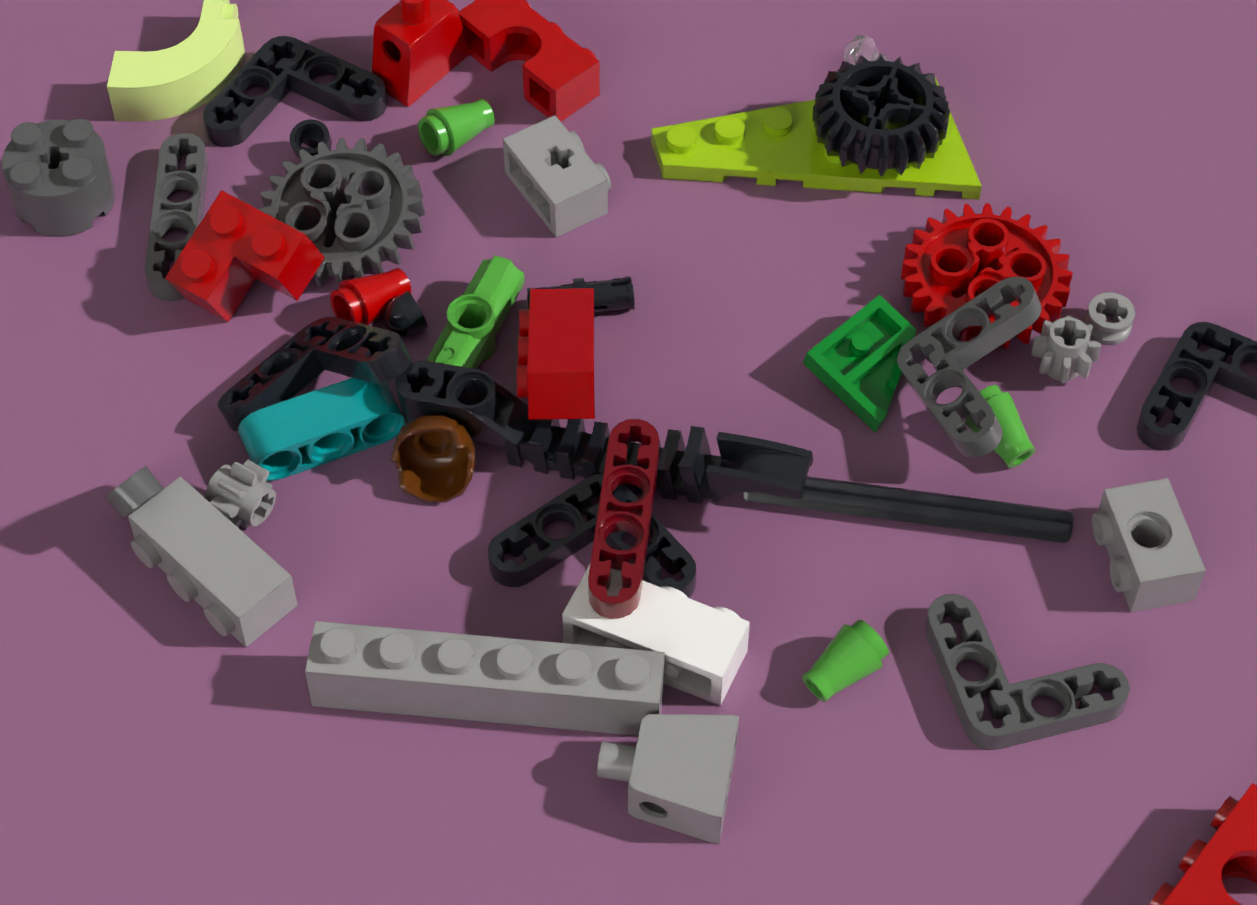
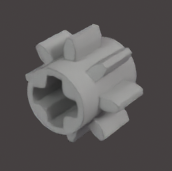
(1066, 349)
(242, 493)

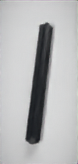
(928, 509)

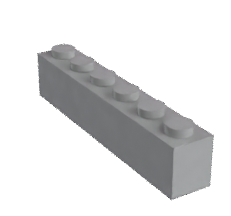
(483, 678)

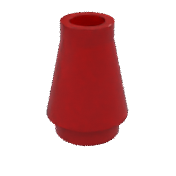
(367, 296)

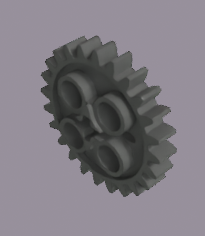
(380, 208)

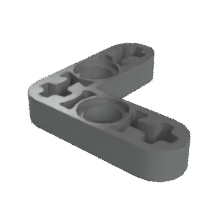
(951, 357)
(1014, 700)

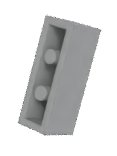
(212, 562)

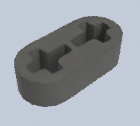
(134, 492)

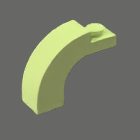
(182, 76)

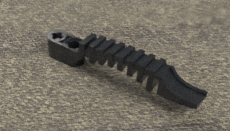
(502, 420)

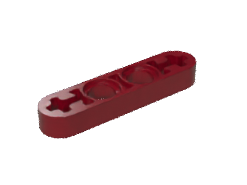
(622, 516)

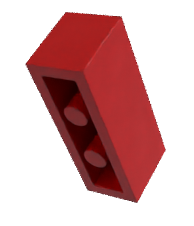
(557, 354)

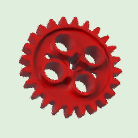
(974, 252)

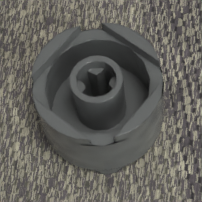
(58, 176)

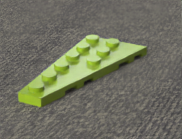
(784, 146)

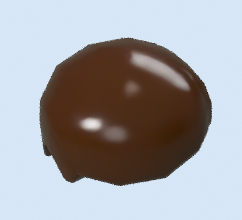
(434, 458)

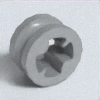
(1123, 316)

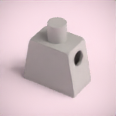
(677, 771)

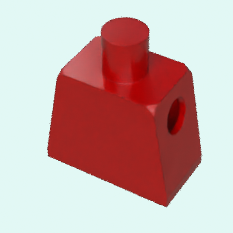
(417, 47)

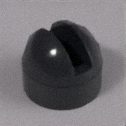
(309, 133)
(404, 315)

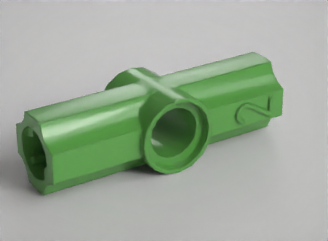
(478, 315)

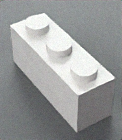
(698, 641)

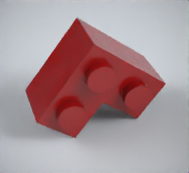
(235, 249)

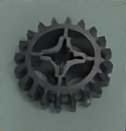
(880, 115)

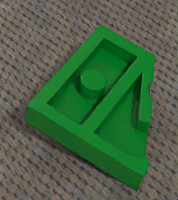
(861, 360)

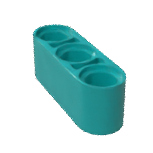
(320, 427)

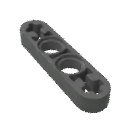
(173, 215)

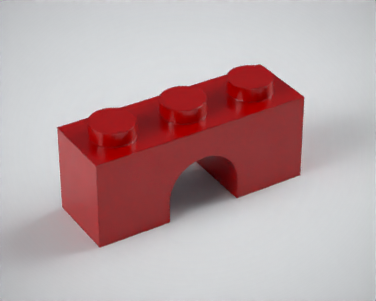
(557, 72)
(1226, 855)

